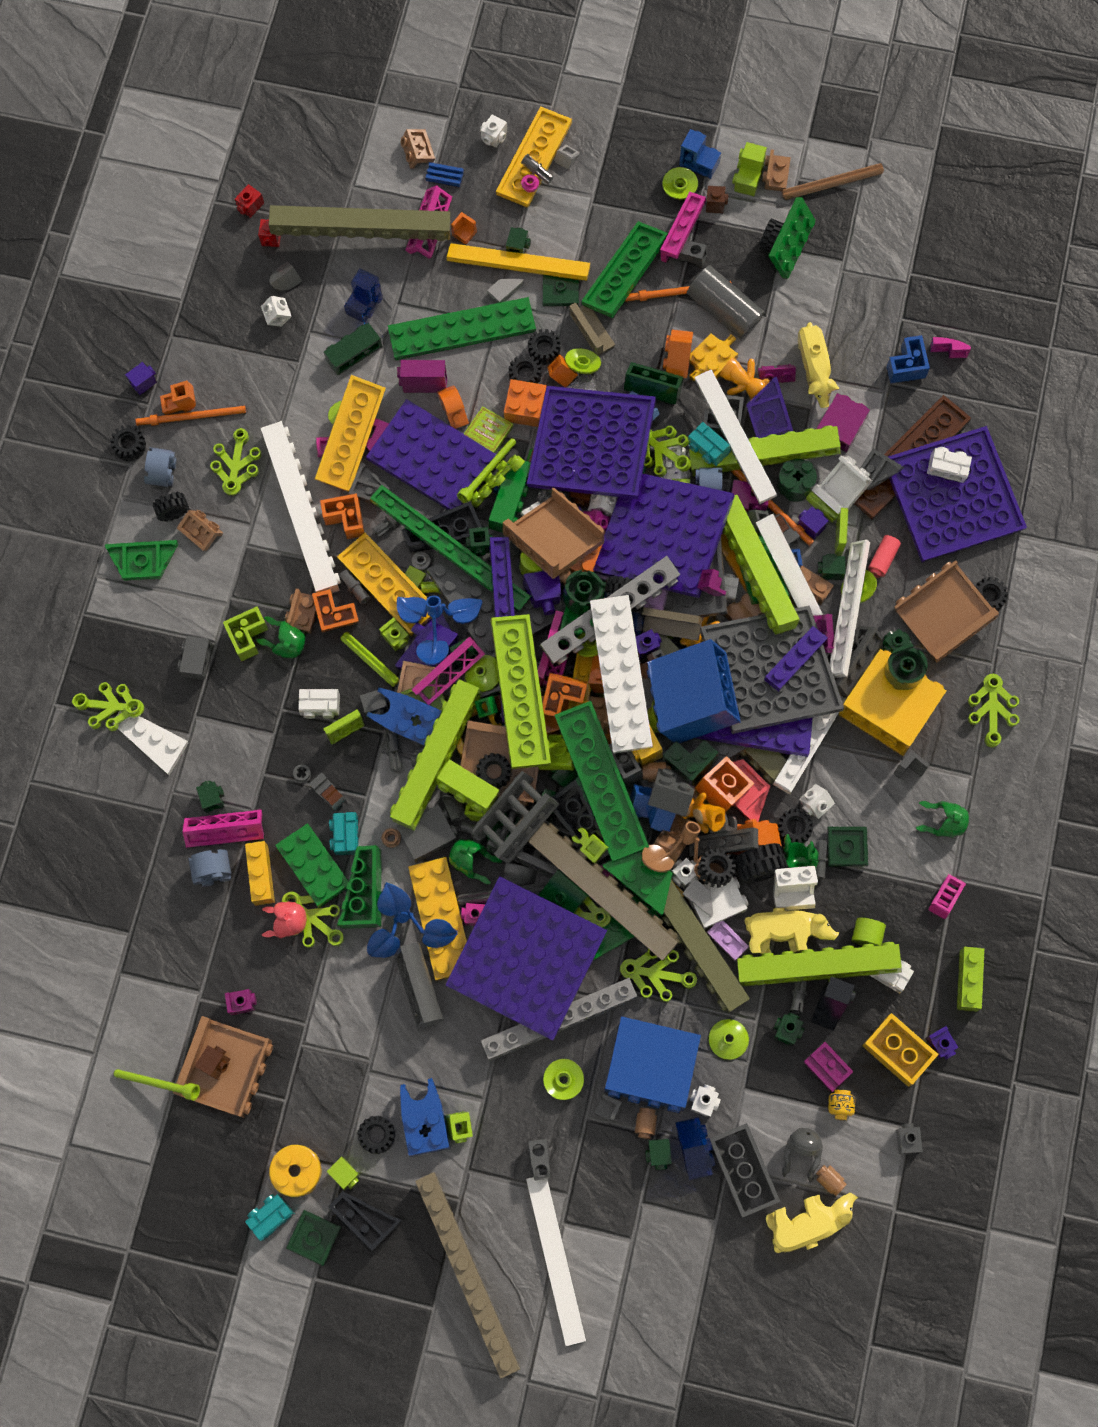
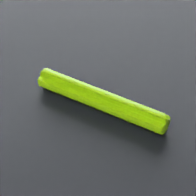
(370, 659)

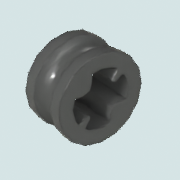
(296, 775)

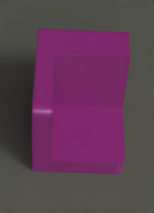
(710, 583)

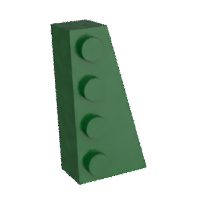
(363, 890)

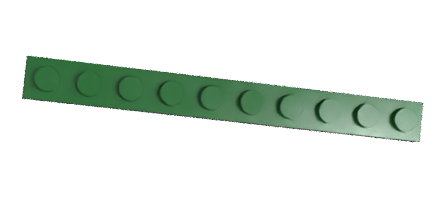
(441, 542)

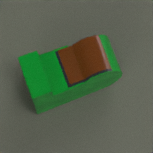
(493, 704)

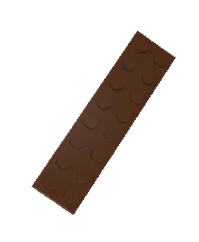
(938, 423)

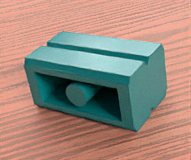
(708, 444)
(344, 833)
(269, 1217)

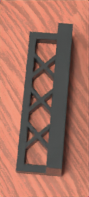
(860, 658)

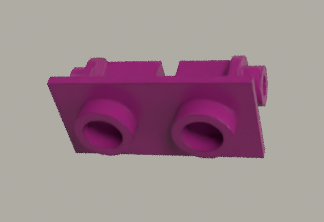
(784, 373)
(825, 625)

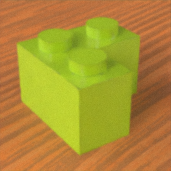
(750, 168)
(241, 630)

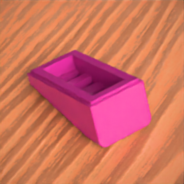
(940, 906)

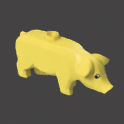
(816, 363)
(786, 926)
(809, 1227)

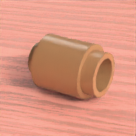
(650, 770)
(646, 1123)
(830, 1179)

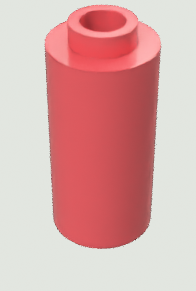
(884, 556)

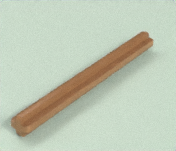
(832, 181)

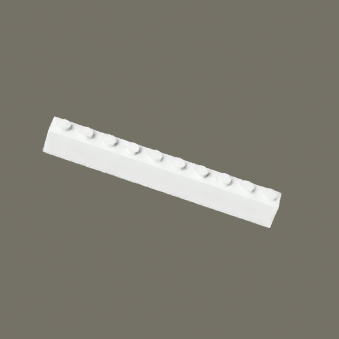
(299, 507)

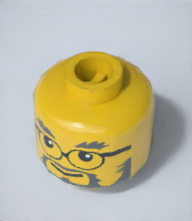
(841, 1104)

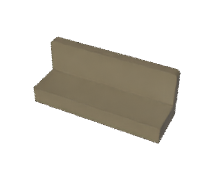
(591, 329)
(672, 623)

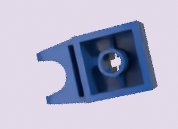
(400, 714)
(422, 1113)

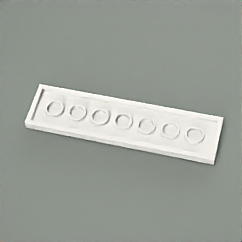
(621, 674)

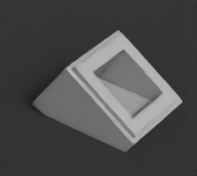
(566, 156)

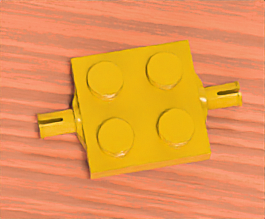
(711, 355)

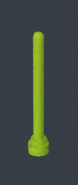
(466, 494)
(189, 1091)

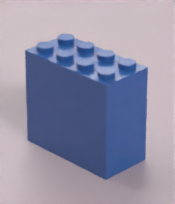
(693, 692)
(652, 1064)

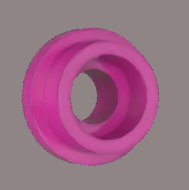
(530, 187)

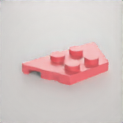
(753, 801)

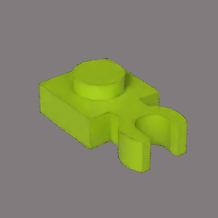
(592, 846)

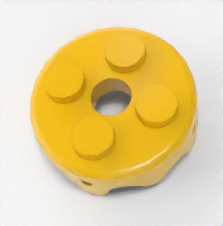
(309, 1171)

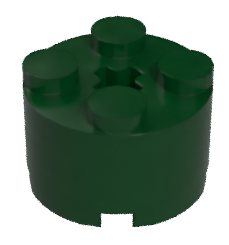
(796, 470)
(580, 590)
(909, 658)

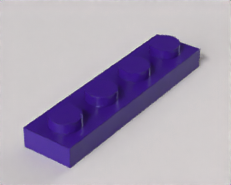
(795, 658)

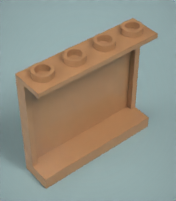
(555, 534)
(945, 611)
(488, 739)
(239, 1081)

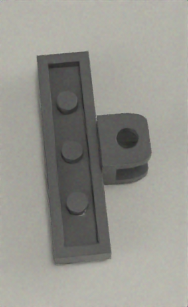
(727, 839)

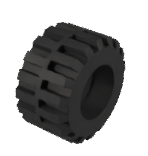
(760, 863)

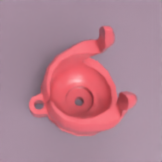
(290, 919)

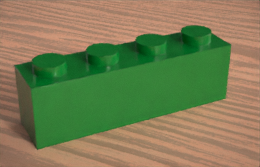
(510, 497)

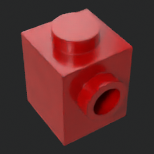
(249, 201)
(266, 237)

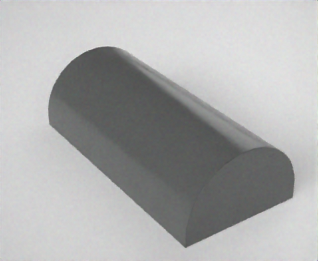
(725, 302)
(418, 986)
(744, 1170)

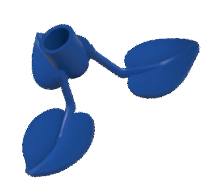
(414, 608)
(397, 903)

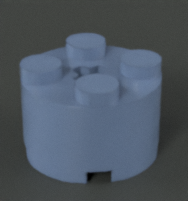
(159, 467)
(709, 478)
(210, 867)

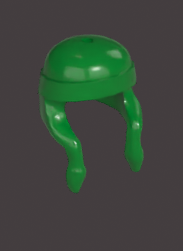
(290, 638)
(954, 825)
(798, 855)
(462, 859)

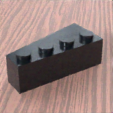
(454, 522)
(576, 811)

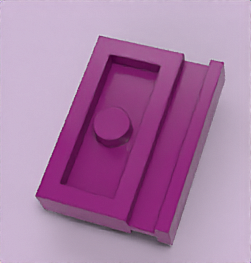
(828, 1067)

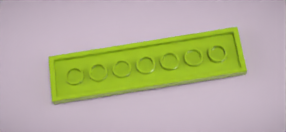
(520, 691)

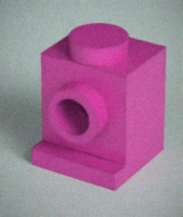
(466, 913)

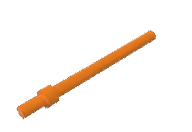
(642, 295)
(155, 419)
(772, 506)

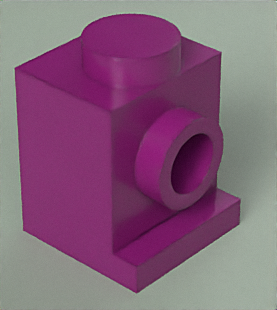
(248, 1005)

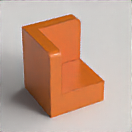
(463, 228)
(561, 372)

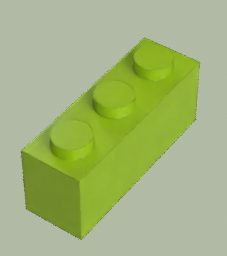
(467, 787)
(970, 979)

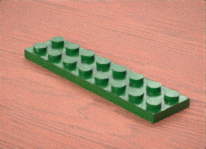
(461, 328)
(601, 781)

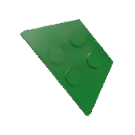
(142, 559)
(643, 882)

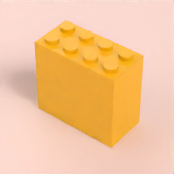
(890, 713)

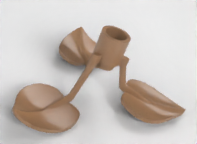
(658, 860)

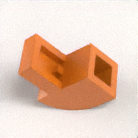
(179, 399)
(453, 406)

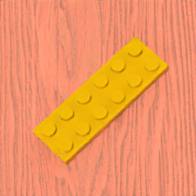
(541, 143)
(350, 433)
(380, 577)
(438, 900)

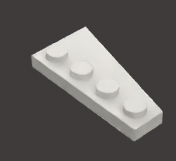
(154, 741)

